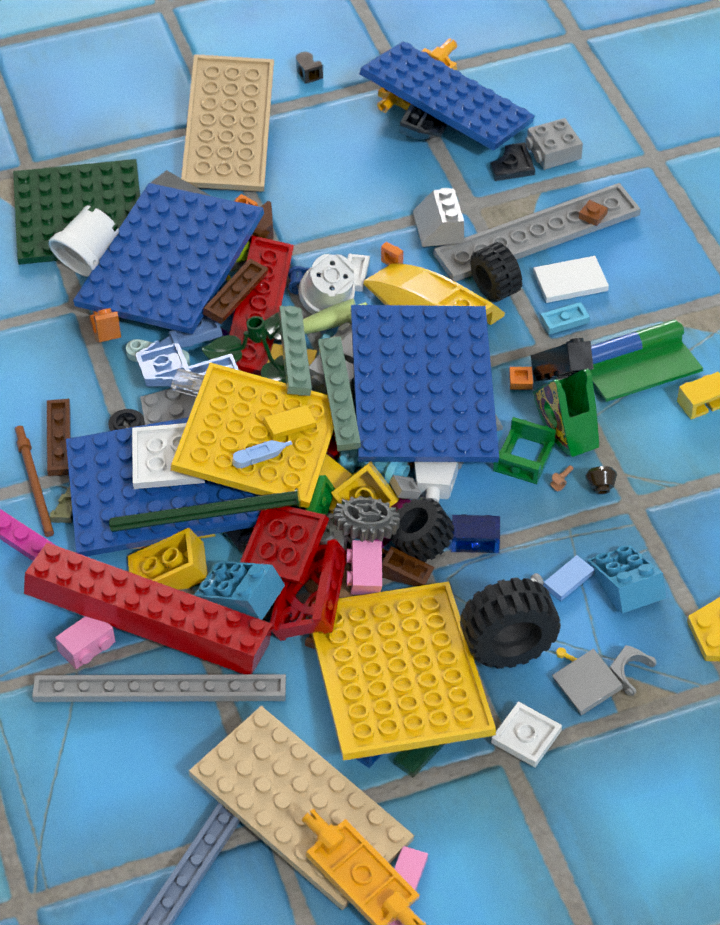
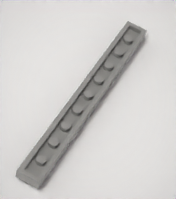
(159, 688)

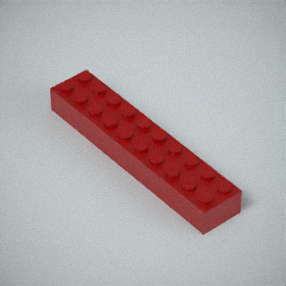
(148, 609)

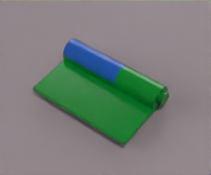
(641, 360)

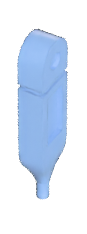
(258, 453)

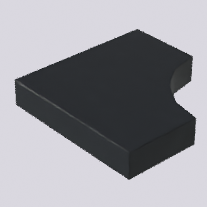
(513, 164)

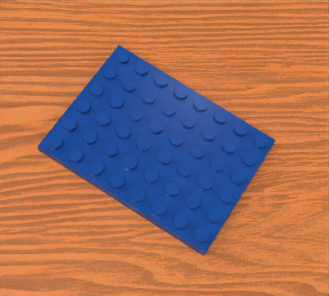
(169, 257)
(423, 384)
(104, 489)

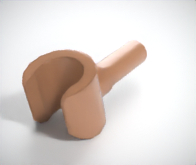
(559, 479)

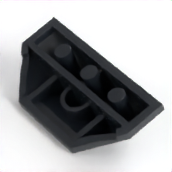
(421, 125)

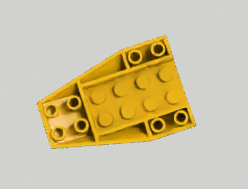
(419, 286)

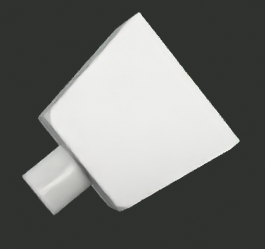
(435, 479)

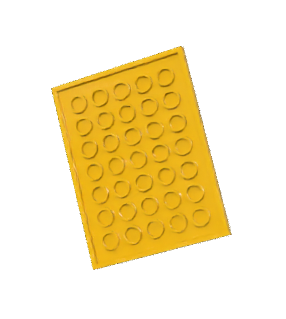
(401, 673)

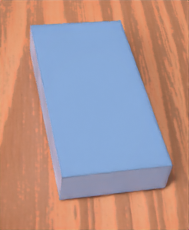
(568, 578)

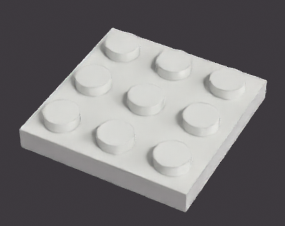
(152, 457)

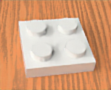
(526, 734)

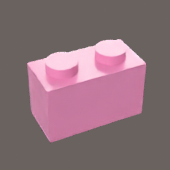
(365, 567)
(84, 641)

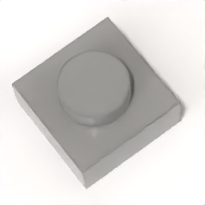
(405, 487)

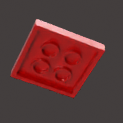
(286, 540)

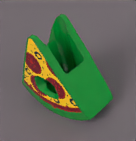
(571, 410)

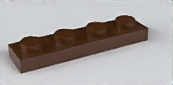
(235, 291)
(57, 432)

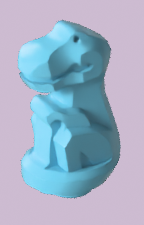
(349, 460)

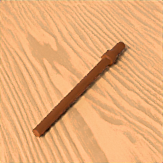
(24, 447)

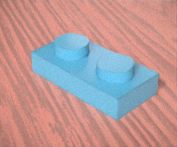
(565, 318)

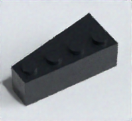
(562, 360)

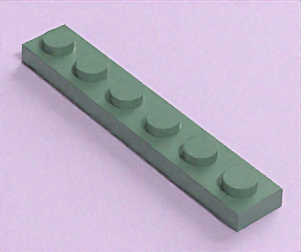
(294, 351)
(339, 394)

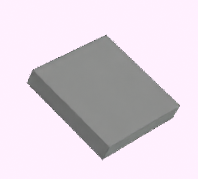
(587, 682)

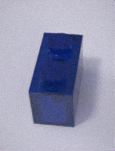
(476, 533)

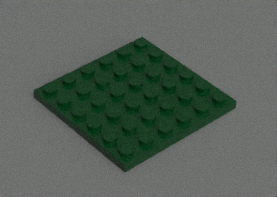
(55, 195)

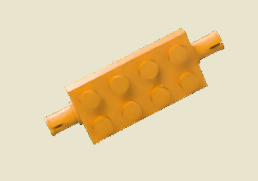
(440, 54)
(361, 873)

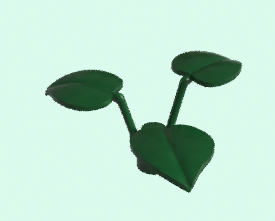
(257, 332)

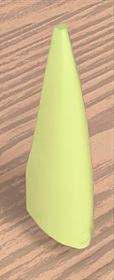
(330, 317)

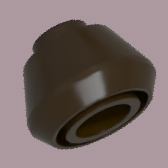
(601, 479)

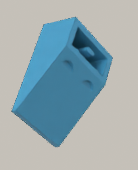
(628, 578)
(242, 587)

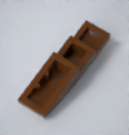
(402, 567)

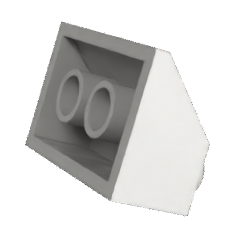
(439, 219)

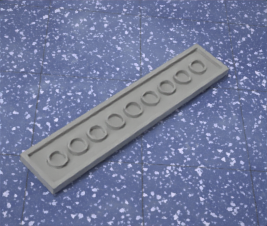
(539, 230)

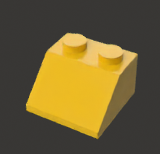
(366, 483)

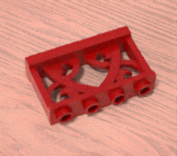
(322, 612)

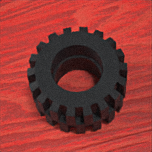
(496, 272)
(423, 529)

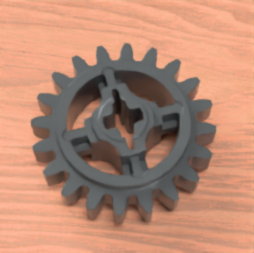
(366, 519)

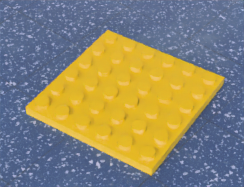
(231, 418)

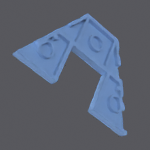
(163, 358)

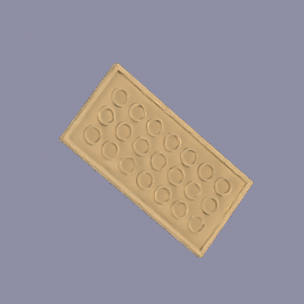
(228, 123)
(276, 779)

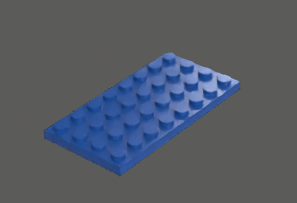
(447, 95)

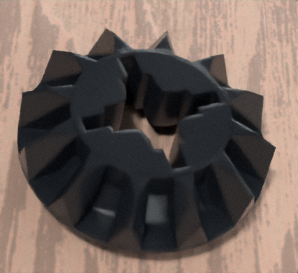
(130, 416)

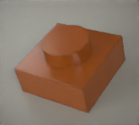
(593, 213)

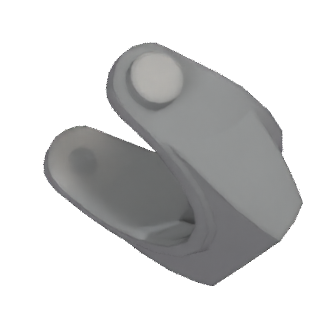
(627, 655)

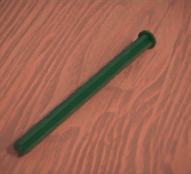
(205, 511)

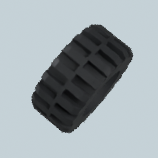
(510, 623)

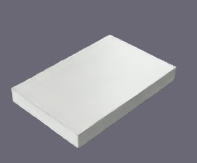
(570, 279)

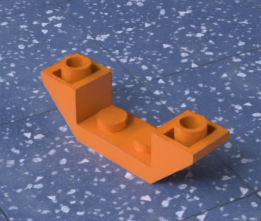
(105, 325)

